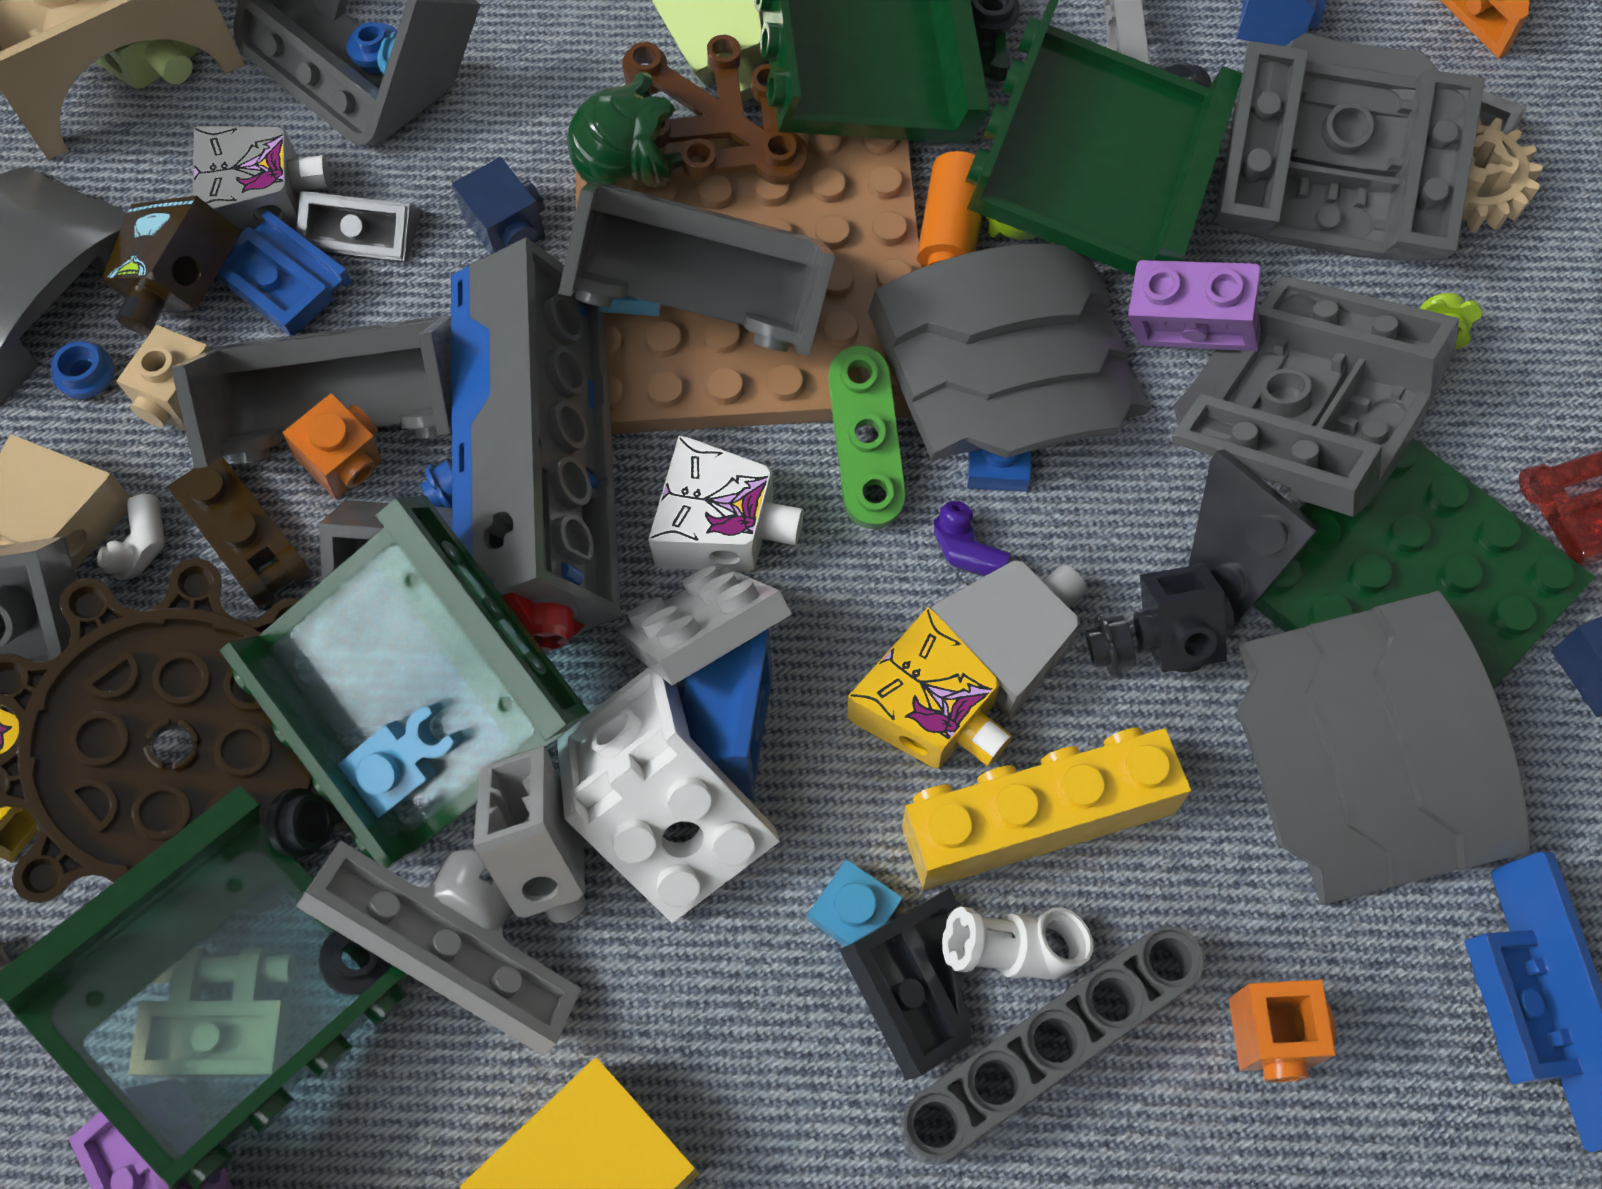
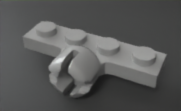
(445, 939)

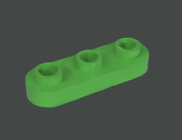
(862, 462)

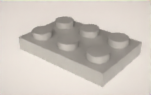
(701, 622)

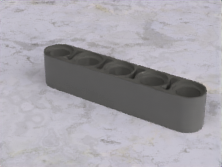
(1076, 1019)

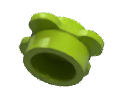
(1455, 306)

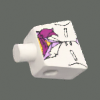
(717, 511)

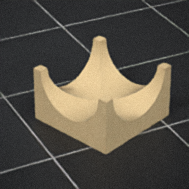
(56, 40)

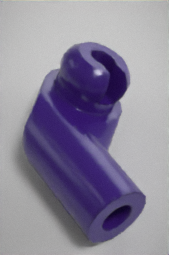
(960, 542)

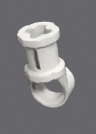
(991, 945)

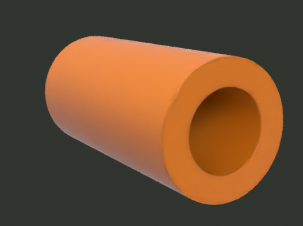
(947, 223)

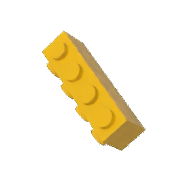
(1043, 807)

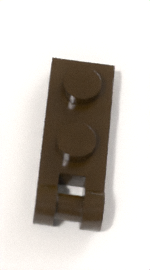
(239, 530)

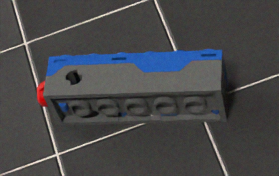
(534, 442)

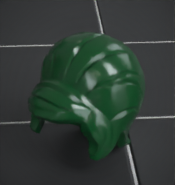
(616, 136)

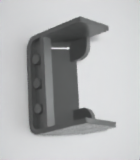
(306, 53)
(697, 263)
(252, 391)

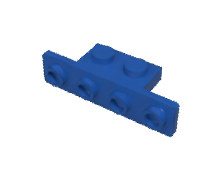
(1544, 989)

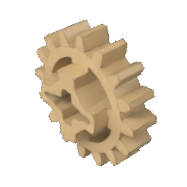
(1499, 177)

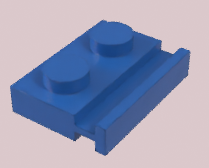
(282, 274)

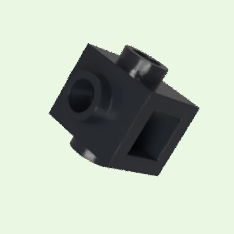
(1183, 618)

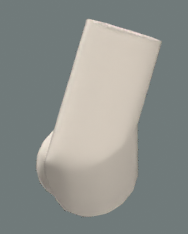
(142, 545)

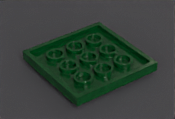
(1426, 536)

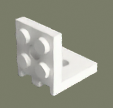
(637, 772)

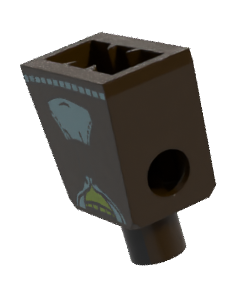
(167, 258)

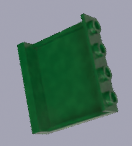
(874, 68)
(1100, 149)

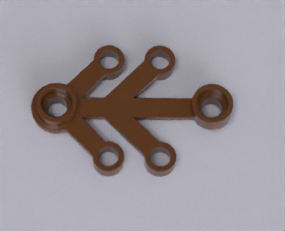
(720, 116)

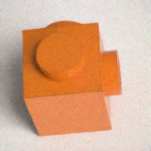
(335, 445)
(1282, 1028)

